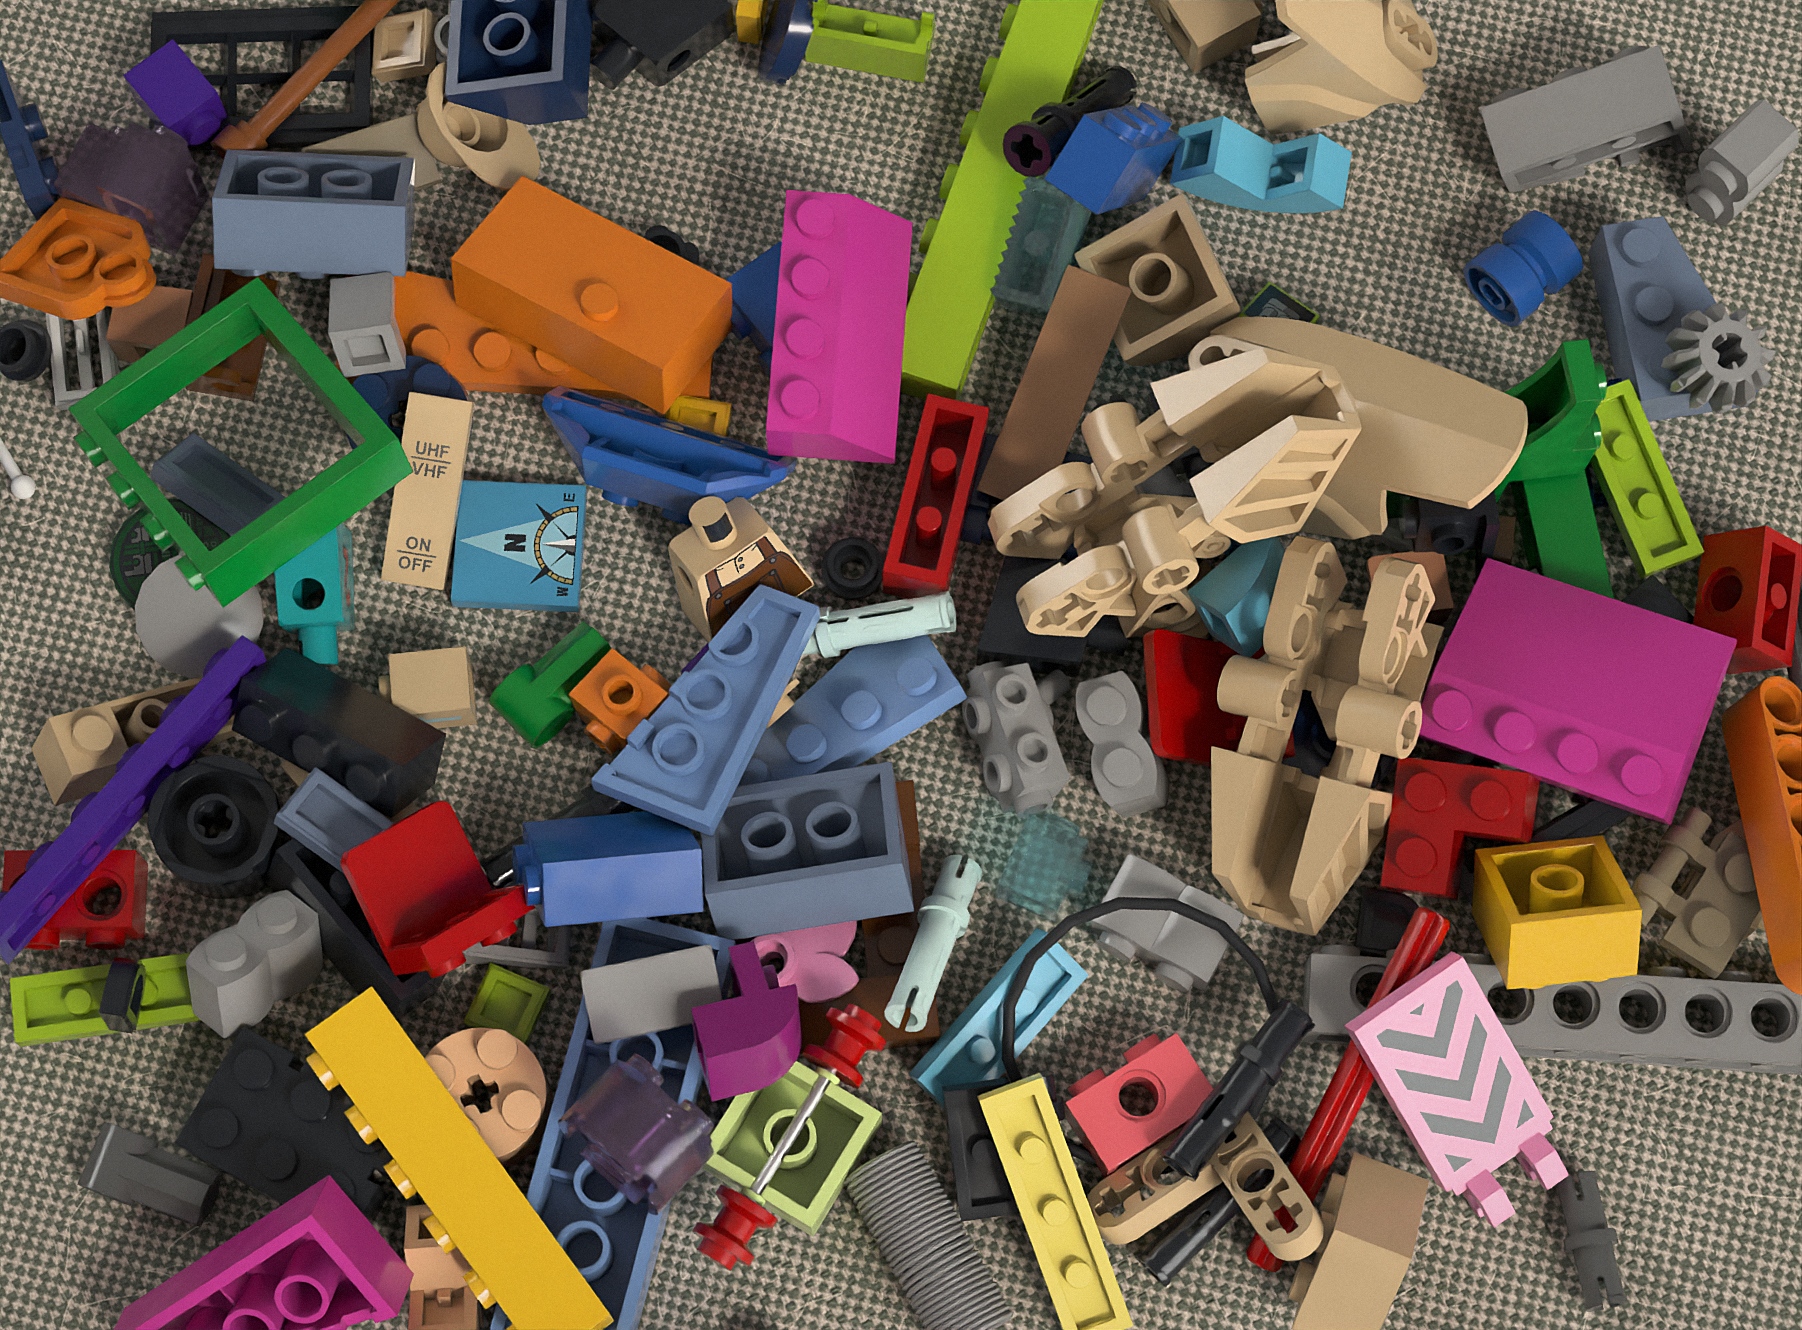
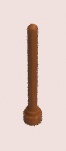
(252, 134)

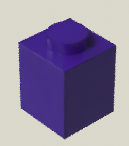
(176, 94)

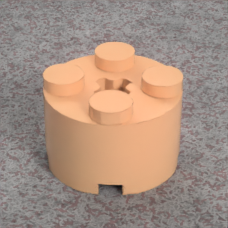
(504, 1065)

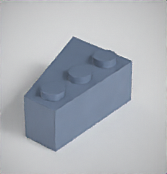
(1643, 294)

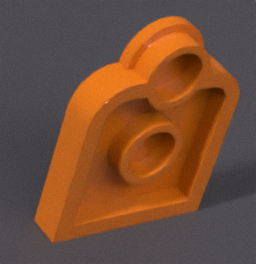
(78, 262)

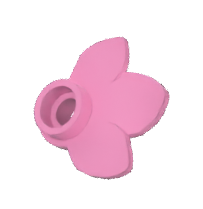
(812, 960)

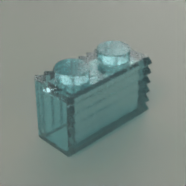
(1041, 247)

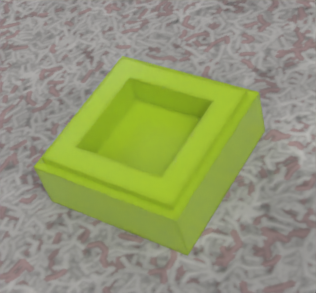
(508, 1003)

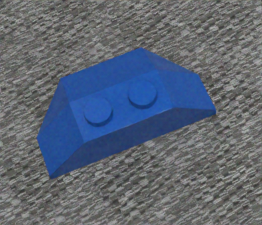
(657, 458)

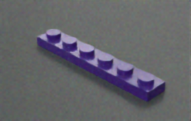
(108, 816)

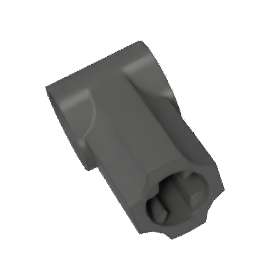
(136, 1170)

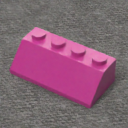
(838, 329)

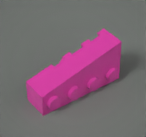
(294, 1269)

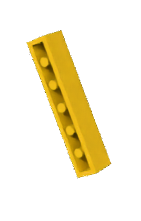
(451, 1169)

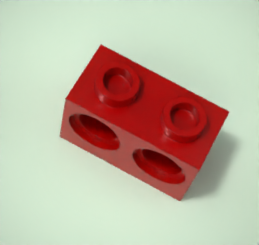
(76, 916)

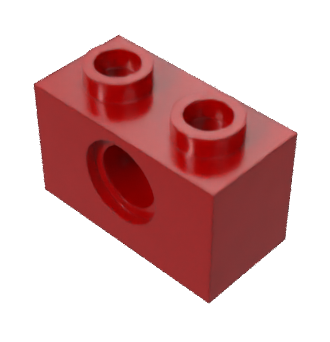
(1751, 594)

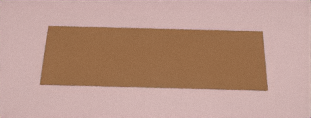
(1055, 382)

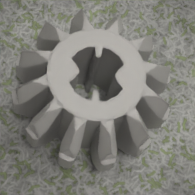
(1718, 358)

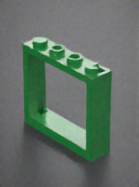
(294, 521)

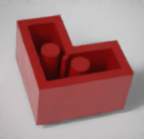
(1441, 806)

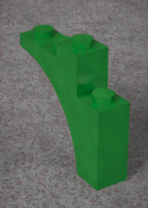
(1560, 416)

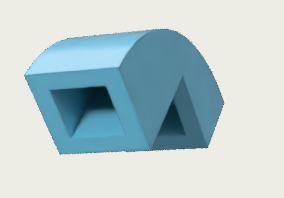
(1247, 172)
(1239, 593)

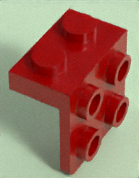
(1183, 697)
(429, 893)

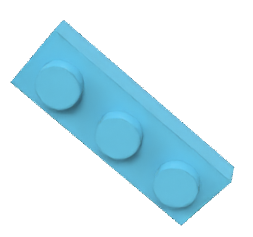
(973, 1043)

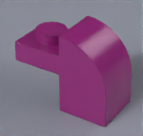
(751, 1037)

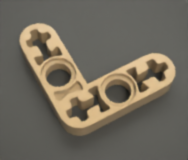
(1229, 1164)

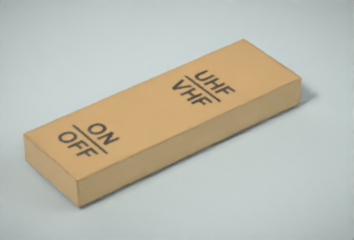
(429, 498)

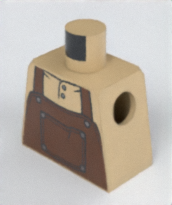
(726, 559)

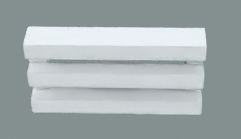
(63, 396)

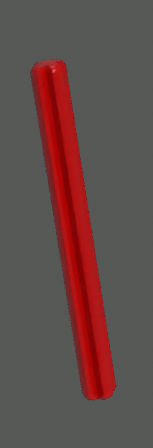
(1351, 1079)

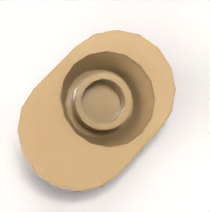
(474, 140)

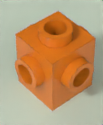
(616, 699)

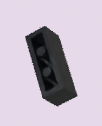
(340, 729)
(345, 930)

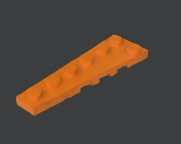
(486, 355)

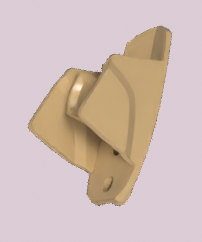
(1339, 62)

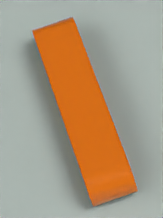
(1766, 768)

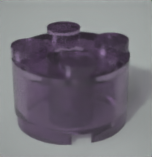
(640, 1133)

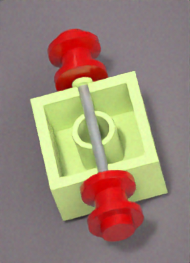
(792, 1142)

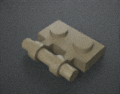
(1718, 907)

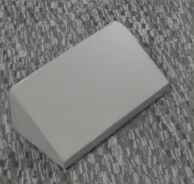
(649, 993)

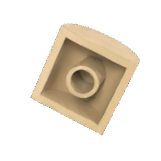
(1173, 282)

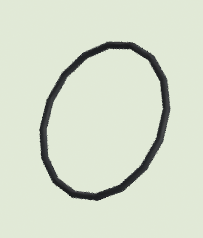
(1097, 911)

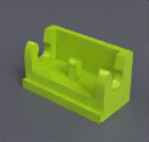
(871, 41)

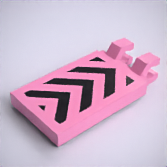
(1458, 1085)

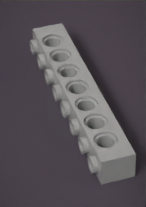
(1602, 1034)

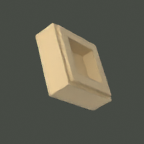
(404, 45)

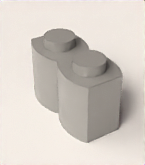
(1740, 163)
(1122, 757)
(1178, 946)
(251, 965)

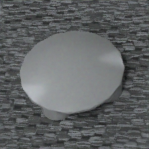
(189, 626)

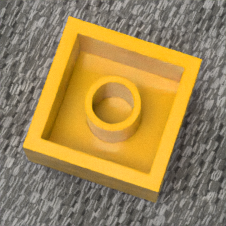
(1556, 912)

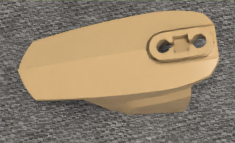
(1420, 423)

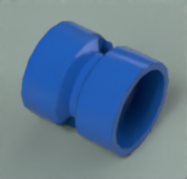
(1531, 261)

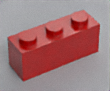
(935, 498)

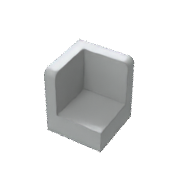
(365, 324)

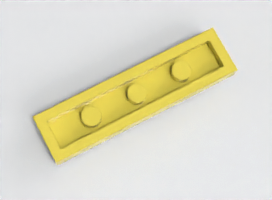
(1054, 1206)

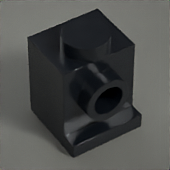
(1450, 528)

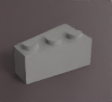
(1585, 119)

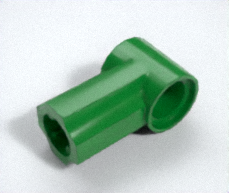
(537, 696)

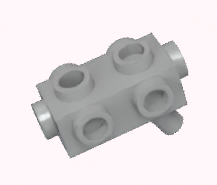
(1015, 734)

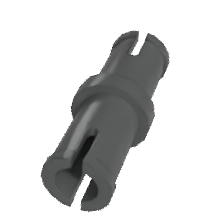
(1591, 1241)

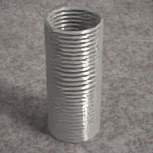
(920, 1232)

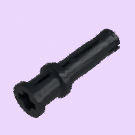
(1035, 144)

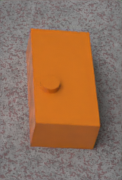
(592, 294)

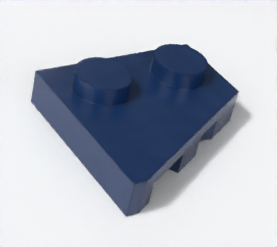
(21, 131)

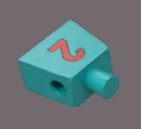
(325, 567)

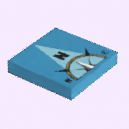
(519, 546)

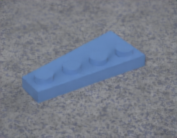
(857, 710)
(706, 731)

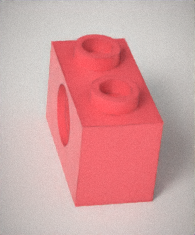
(1119, 1137)

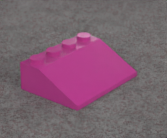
(1576, 690)

